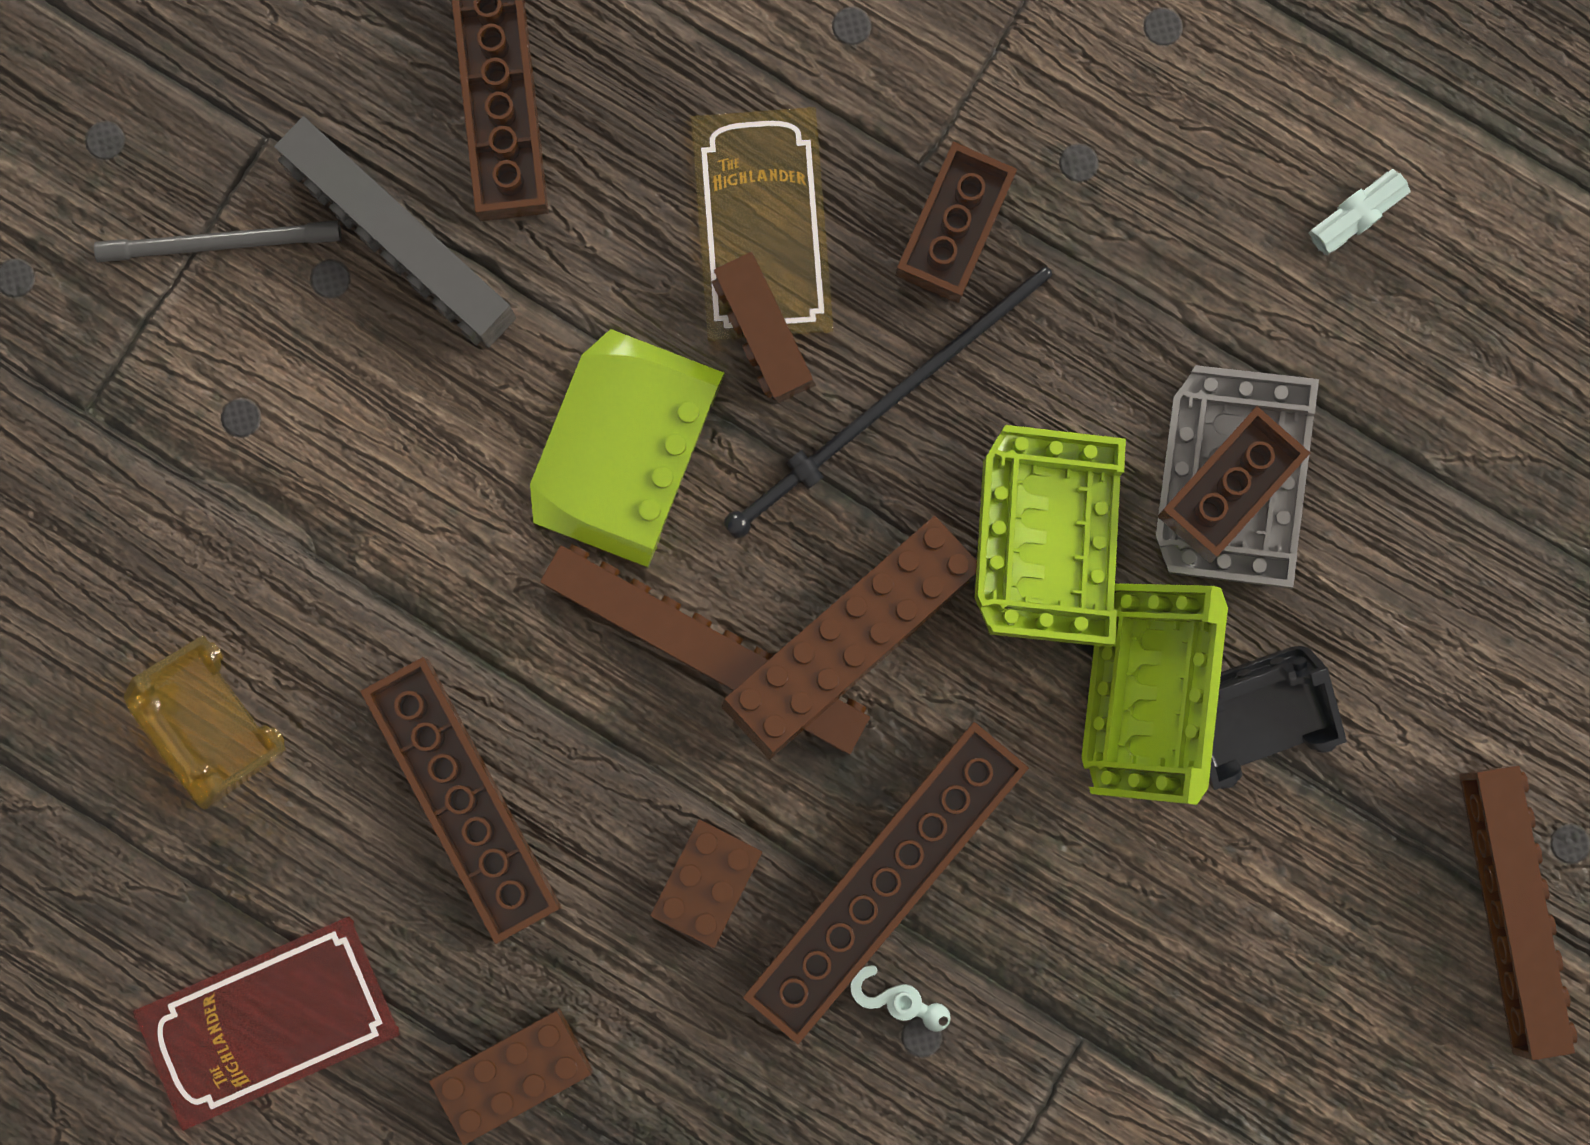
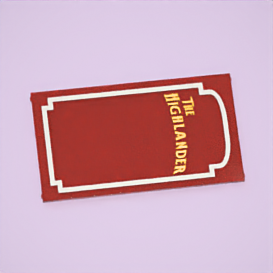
(266, 1023)

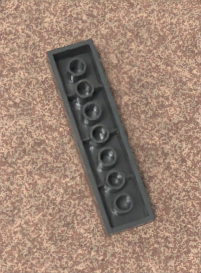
(393, 230)

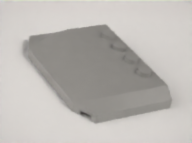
(1201, 420)

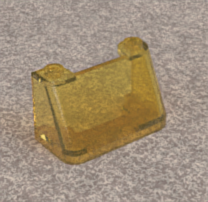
(200, 723)

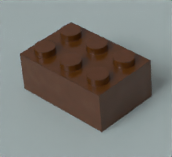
(706, 883)

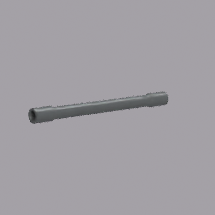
(126, 249)

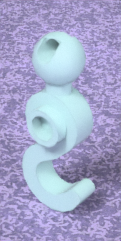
(901, 1001)

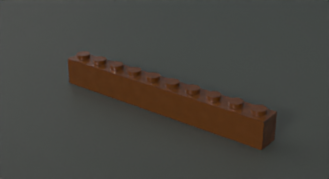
(681, 636)

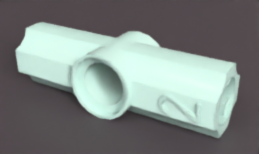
(1359, 212)

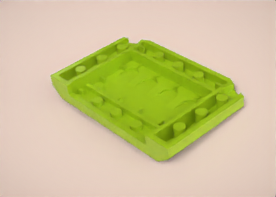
(622, 445)
(1050, 535)
(1156, 694)

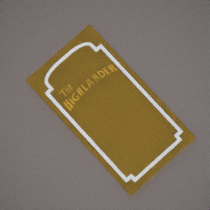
(765, 197)

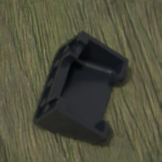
(1272, 708)

